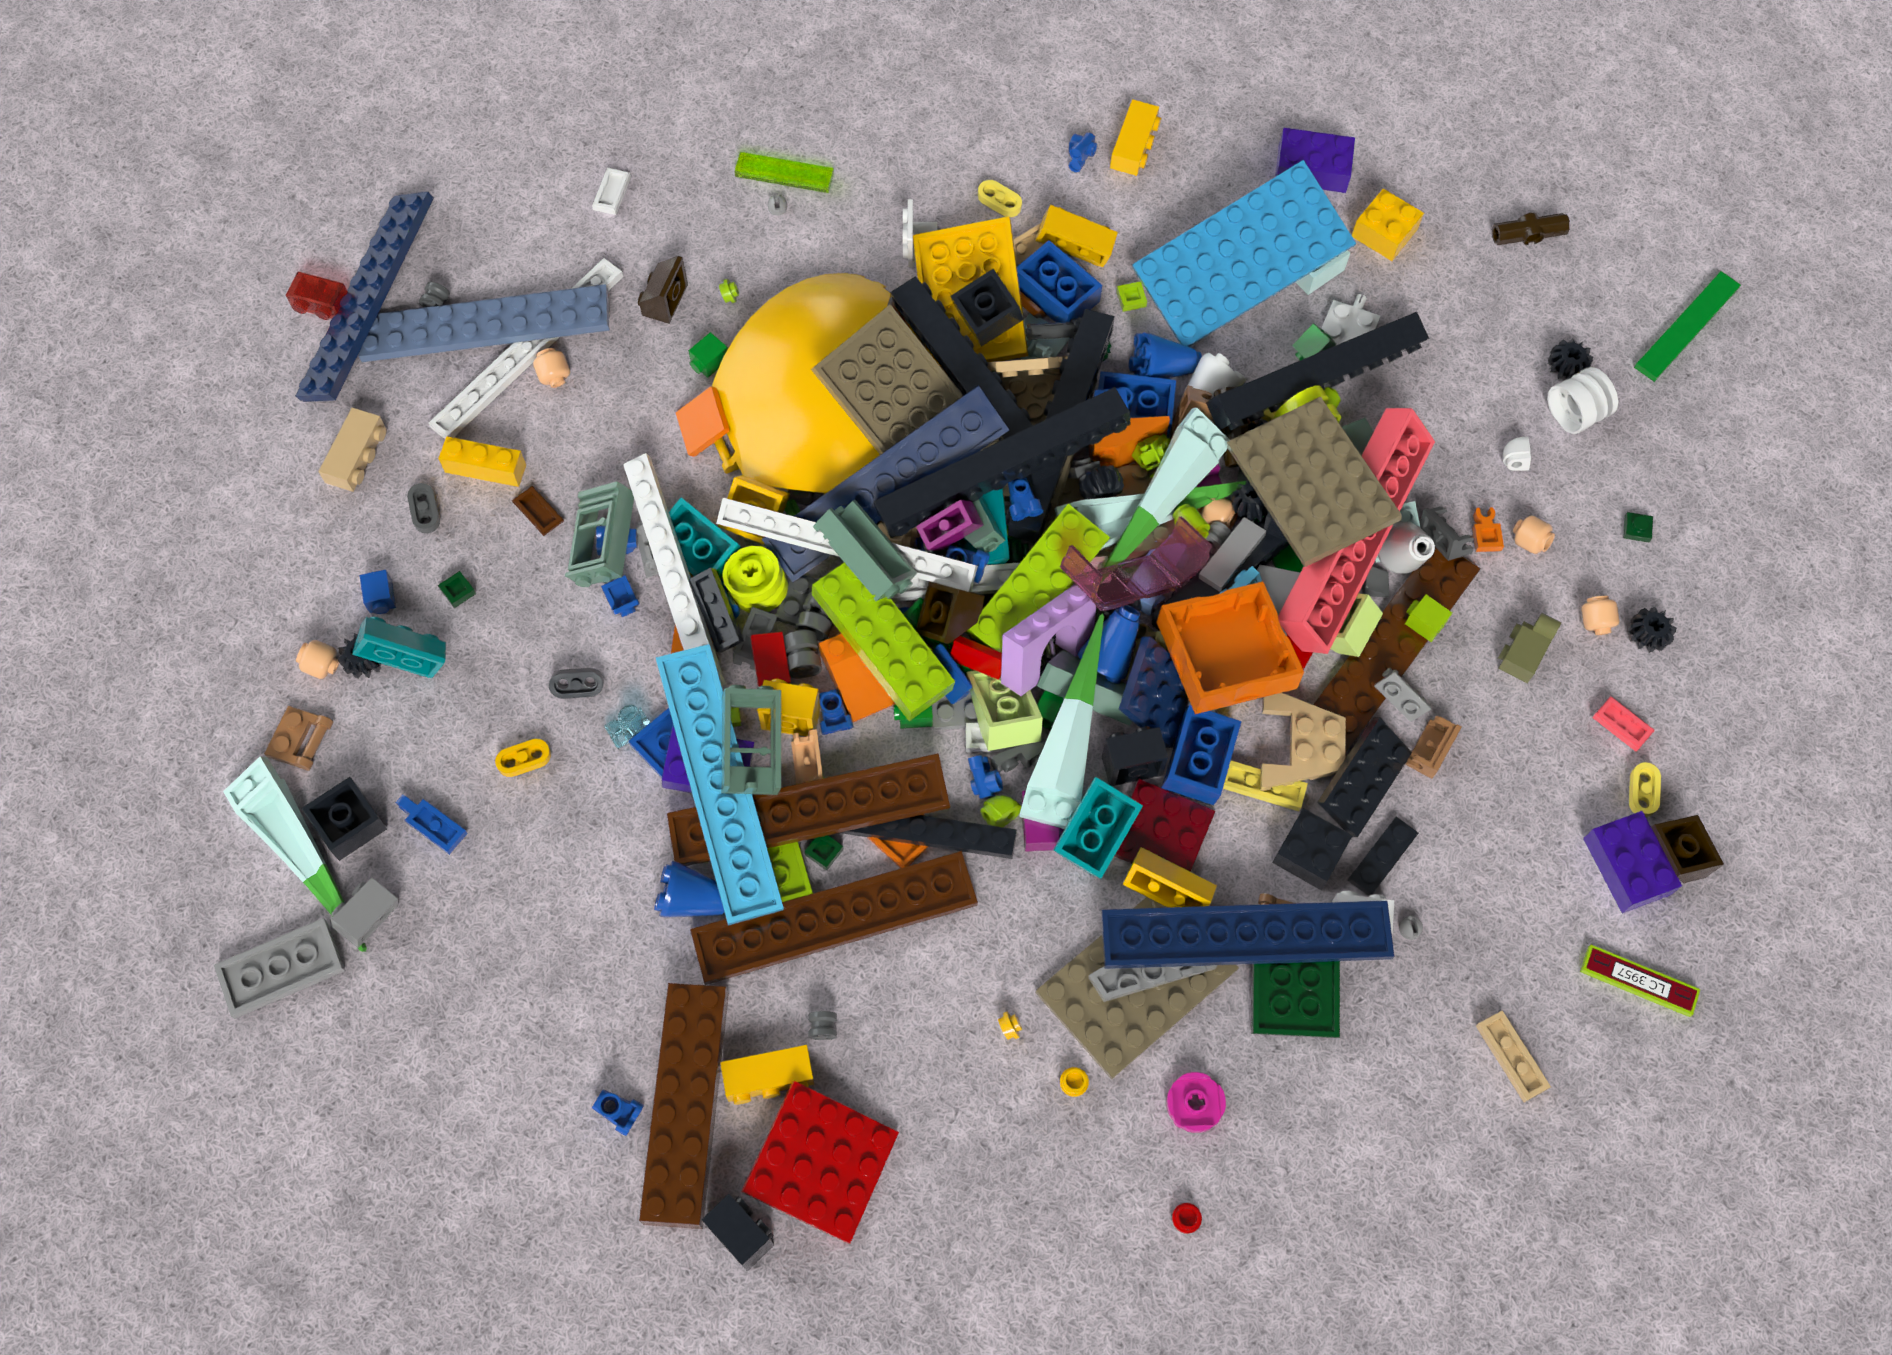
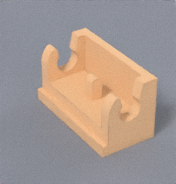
(806, 757)

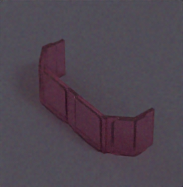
(1143, 577)

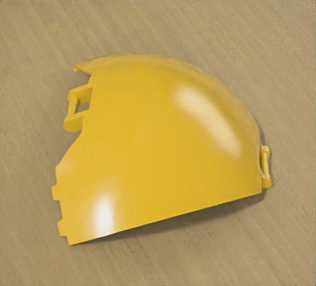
(776, 408)

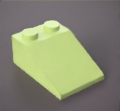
(1002, 714)

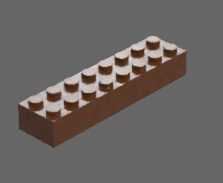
(684, 1106)

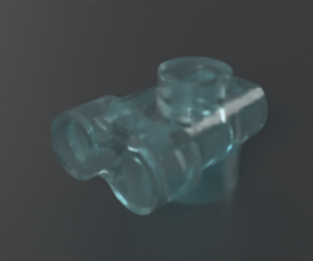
(629, 723)

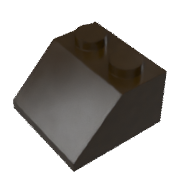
(664, 290)
(948, 612)
(1688, 848)

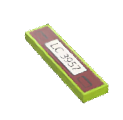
(1640, 980)

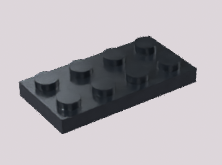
(1364, 777)

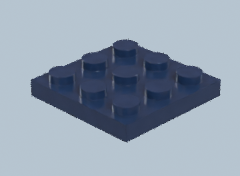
(1154, 691)

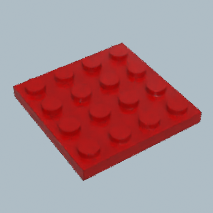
(820, 1162)

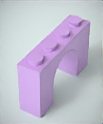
(1068, 616)

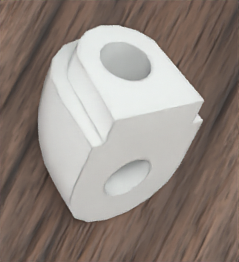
(1517, 454)

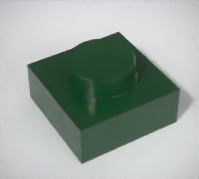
(1638, 527)
(457, 589)
(824, 851)

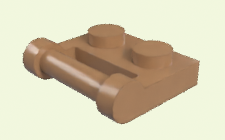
(291, 735)

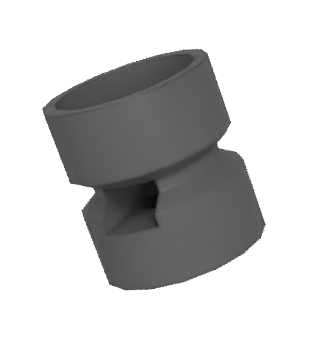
(814, 619)
(801, 655)

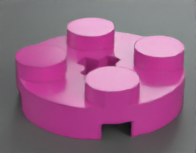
(1207, 1090)

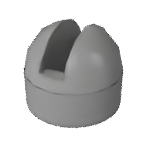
(771, 205)
(1407, 930)

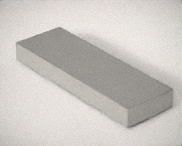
(1232, 554)

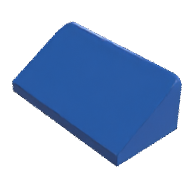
(962, 685)

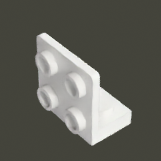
(911, 228)

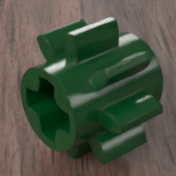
(1017, 550)

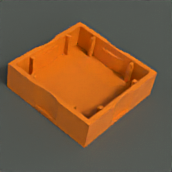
(1229, 647)

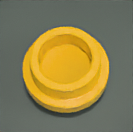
(1010, 1025)
(1074, 1082)

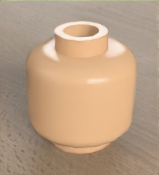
(551, 367)
(1220, 511)
(1533, 534)
(1600, 615)
(317, 659)

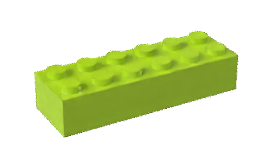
(1037, 576)
(883, 642)

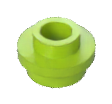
(729, 291)

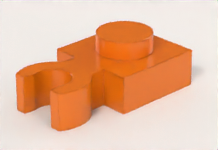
(1486, 533)

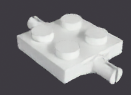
(1349, 321)

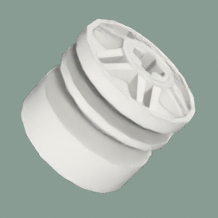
(1582, 400)

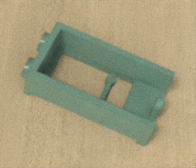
(866, 551)
(610, 566)
(752, 779)

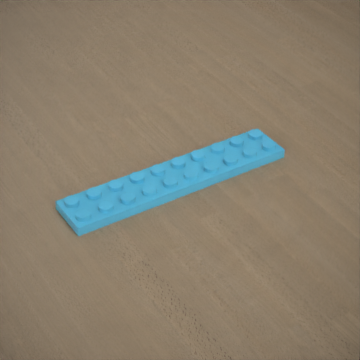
(726, 819)

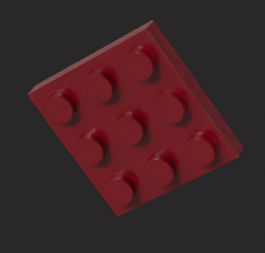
(1166, 826)

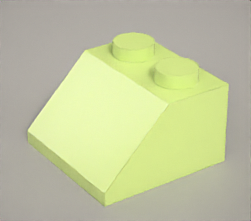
(1357, 626)

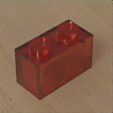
(315, 295)

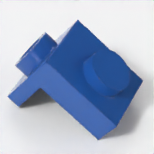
(620, 596)

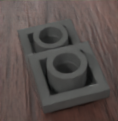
(1008, 759)

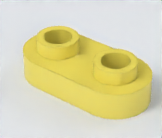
(1001, 198)
(1645, 791)

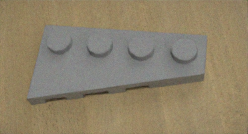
(1126, 981)

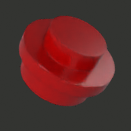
(1186, 1218)

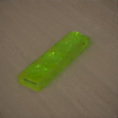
(784, 172)

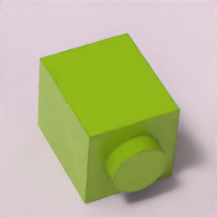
(1427, 617)

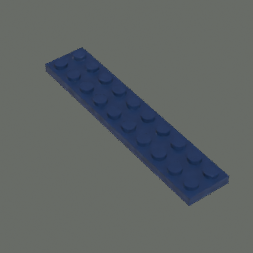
(364, 298)
(941, 441)
(1246, 934)

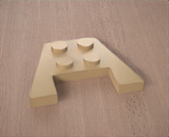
(1034, 366)
(1315, 742)

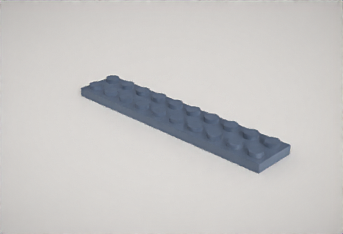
(487, 323)

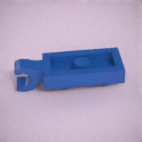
(432, 824)

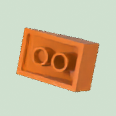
(1118, 447)
(856, 684)

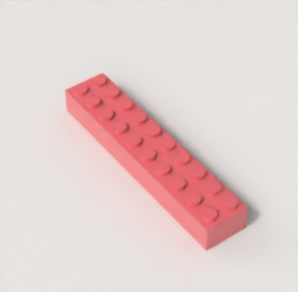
(1330, 586)

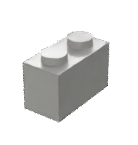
(363, 912)

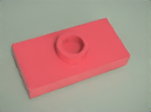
(1623, 723)

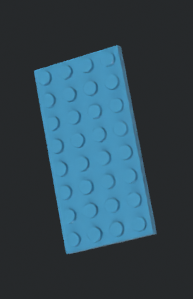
(1243, 254)

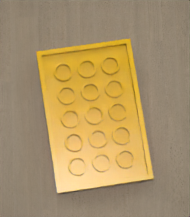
(960, 255)

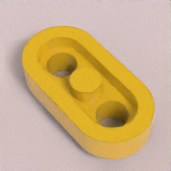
(523, 757)

